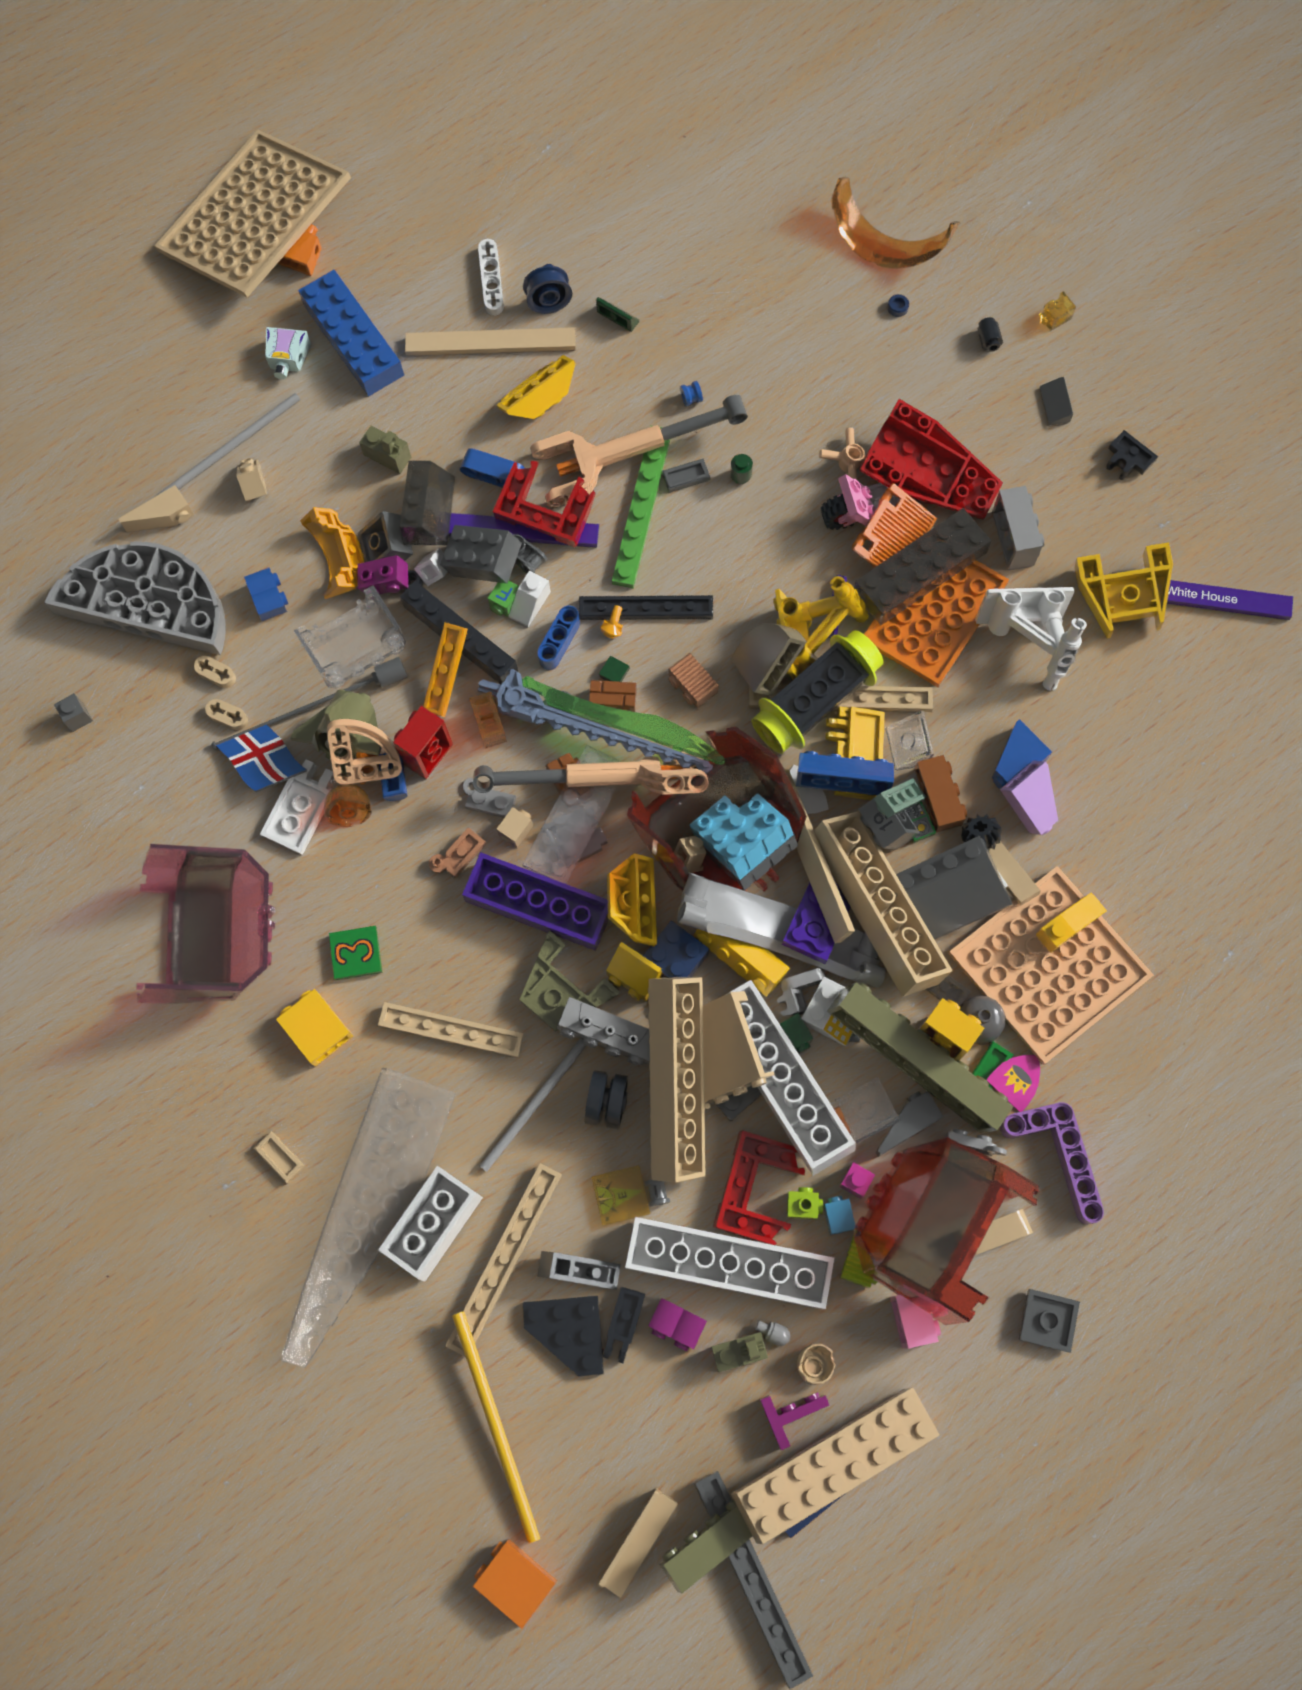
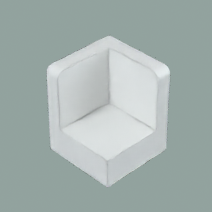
(430, 568)

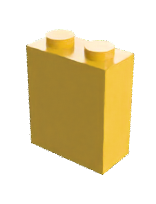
(314, 1027)

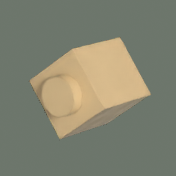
(515, 826)

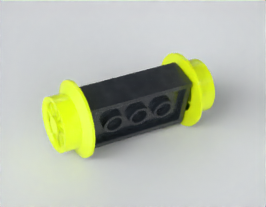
(817, 691)

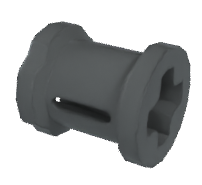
(657, 1192)

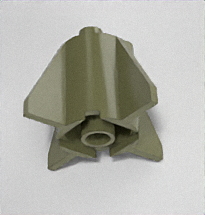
(342, 706)

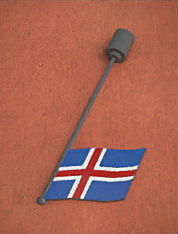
(262, 755)

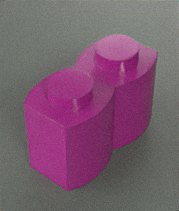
(677, 1324)

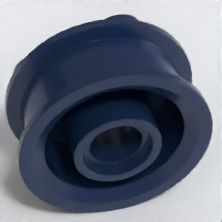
(547, 289)

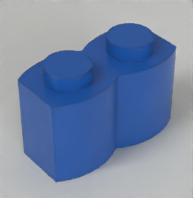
(265, 593)

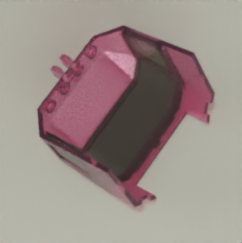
(214, 922)

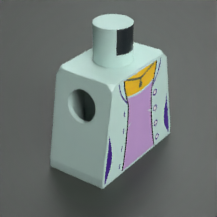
(286, 350)

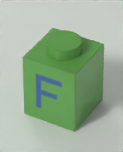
(502, 598)

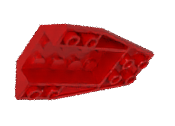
(929, 463)

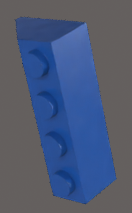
(844, 774)

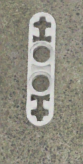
(491, 277)

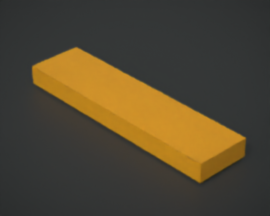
(445, 669)

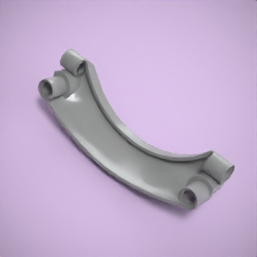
(765, 922)

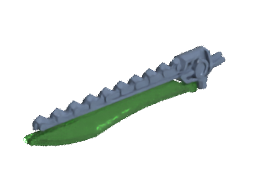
(522, 700)

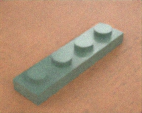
(899, 798)

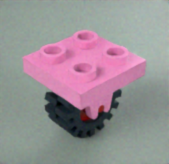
(850, 506)

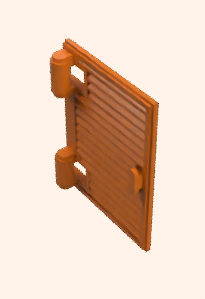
(893, 527)

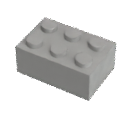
(1017, 527)

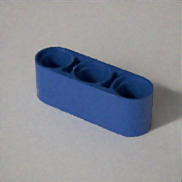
(486, 467)
(558, 627)

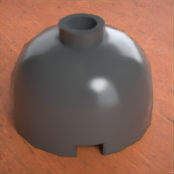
(989, 1013)

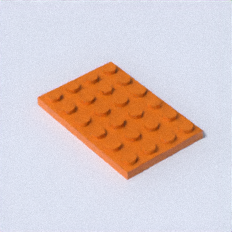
(937, 626)

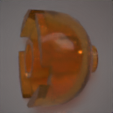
(347, 804)

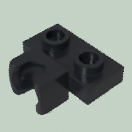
(1130, 455)

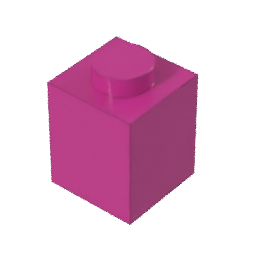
(857, 1180)

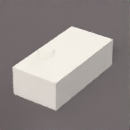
(430, 1224)

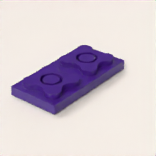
(809, 929)

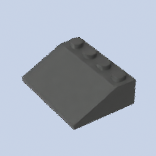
(955, 887)

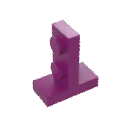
(790, 1413)

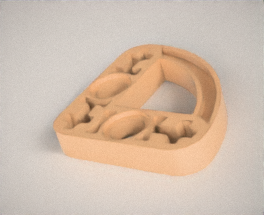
(354, 766)

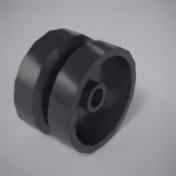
(606, 1099)

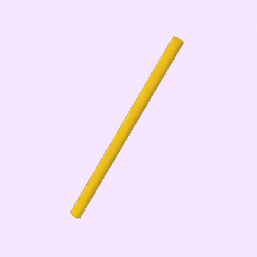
(496, 1427)

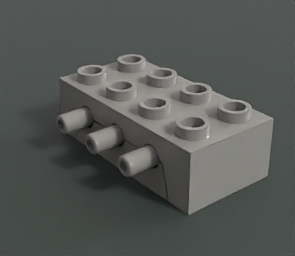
(605, 1030)

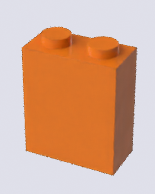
(514, 1582)

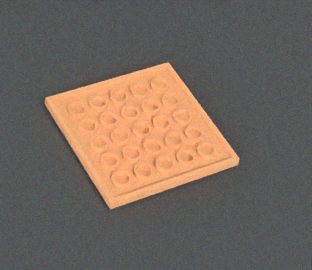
(1047, 994)

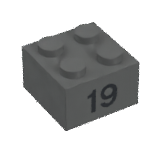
(891, 831)

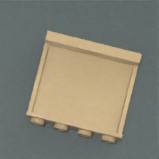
(729, 1051)

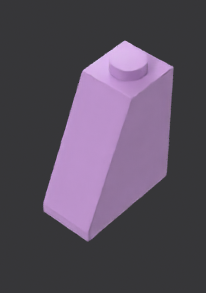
(1033, 798)

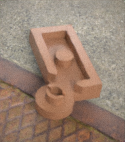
(458, 855)

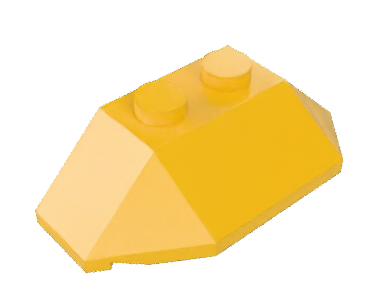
(539, 390)
(633, 898)

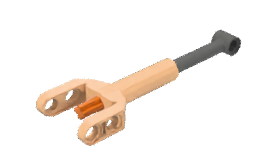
(592, 458)
(646, 772)

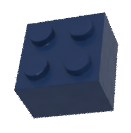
(677, 952)

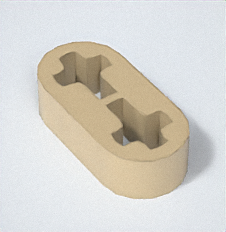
(217, 667)
(224, 719)

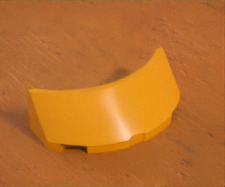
(339, 547)

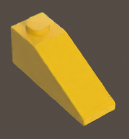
(1070, 922)

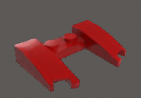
(564, 527)
(732, 1212)

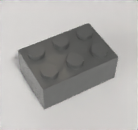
(481, 553)

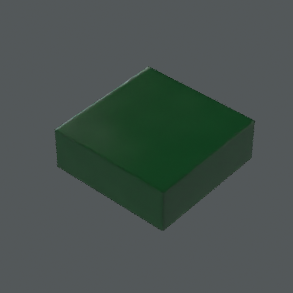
(614, 670)

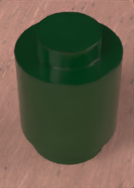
(741, 468)

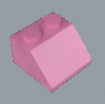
(913, 1323)

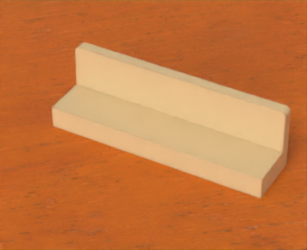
(638, 1543)

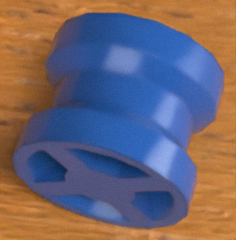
(691, 393)

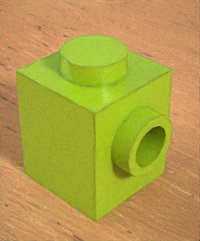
(804, 1204)

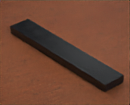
(647, 607)

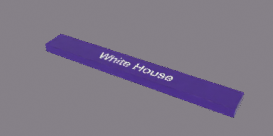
(1230, 600)

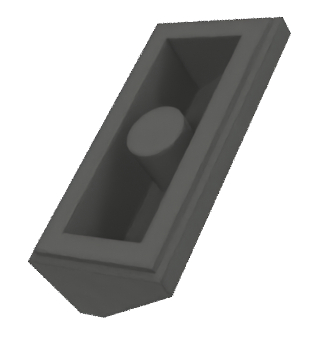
(1056, 401)

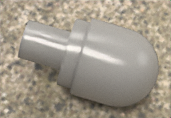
(774, 1333)

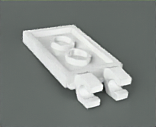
(298, 809)

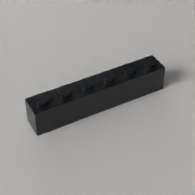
(476, 646)

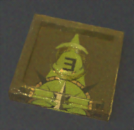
(620, 1195)

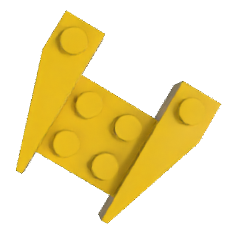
(1128, 593)

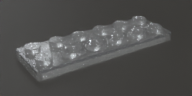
(570, 825)

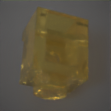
(1057, 312)

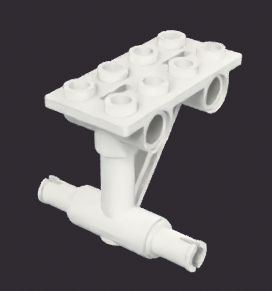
(1038, 616)

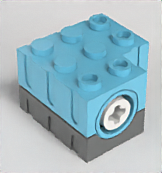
(744, 838)

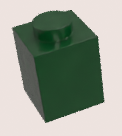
(797, 1033)

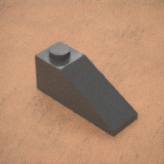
(914, 1118)
(578, 1270)

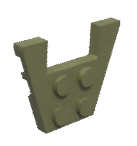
(549, 990)

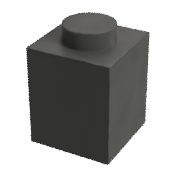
(73, 712)

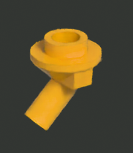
(611, 627)

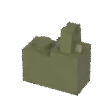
(385, 449)
(739, 1352)

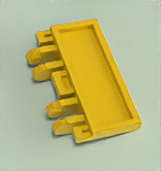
(861, 737)

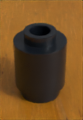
(990, 334)

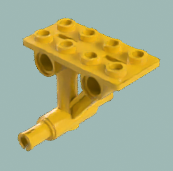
(800, 617)

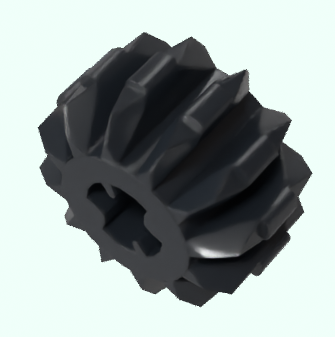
(984, 827)

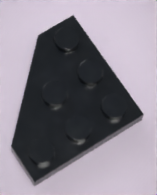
(568, 1331)

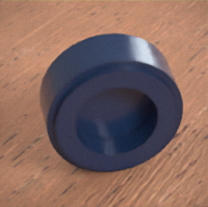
(898, 305)

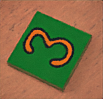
(355, 952)

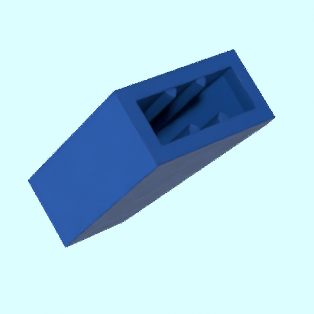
(1018, 753)

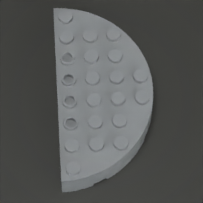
(144, 593)

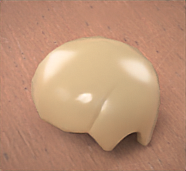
(815, 1364)

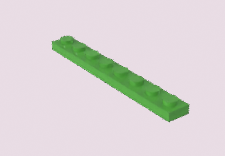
(639, 516)

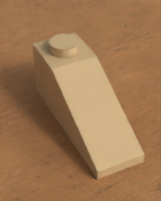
(161, 511)

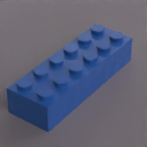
(351, 332)

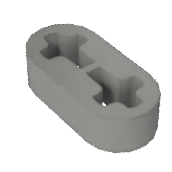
(803, 980)

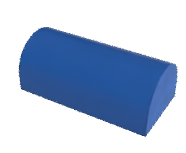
(394, 788)

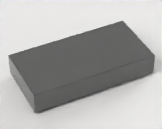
(686, 475)

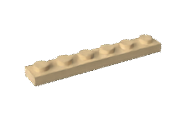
(451, 1030)

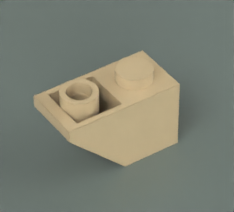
(251, 479)

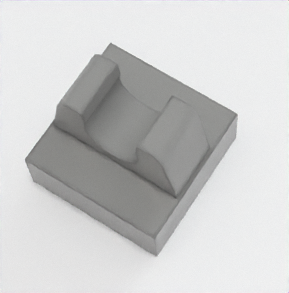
(795, 1002)

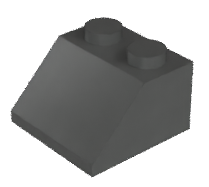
(383, 538)

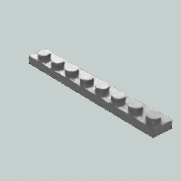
(758, 1591)

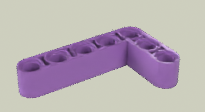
(1064, 1152)

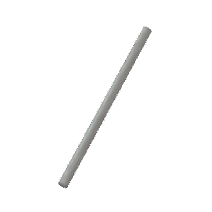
(233, 443)
(533, 1105)

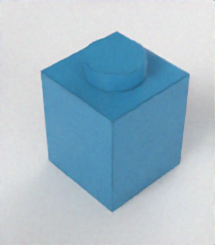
(839, 1215)

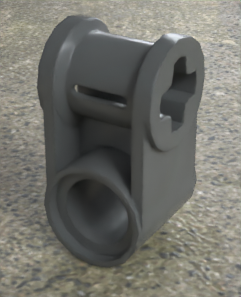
(529, 557)

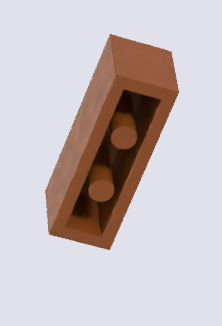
(941, 793)

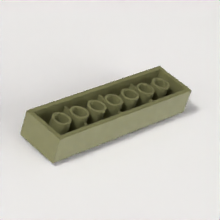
(920, 1058)

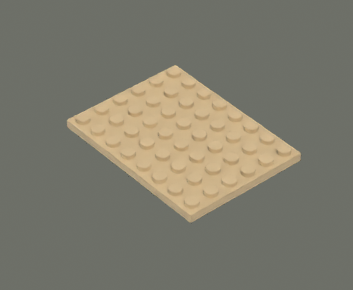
(252, 212)

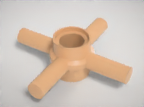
(849, 458)

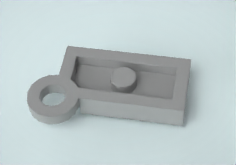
(491, 803)
(980, 1144)

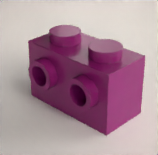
(385, 574)

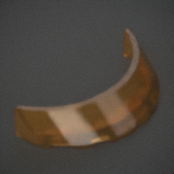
(873, 244)

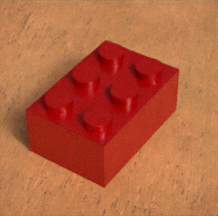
(423, 742)

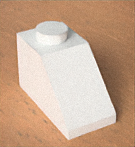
(529, 598)

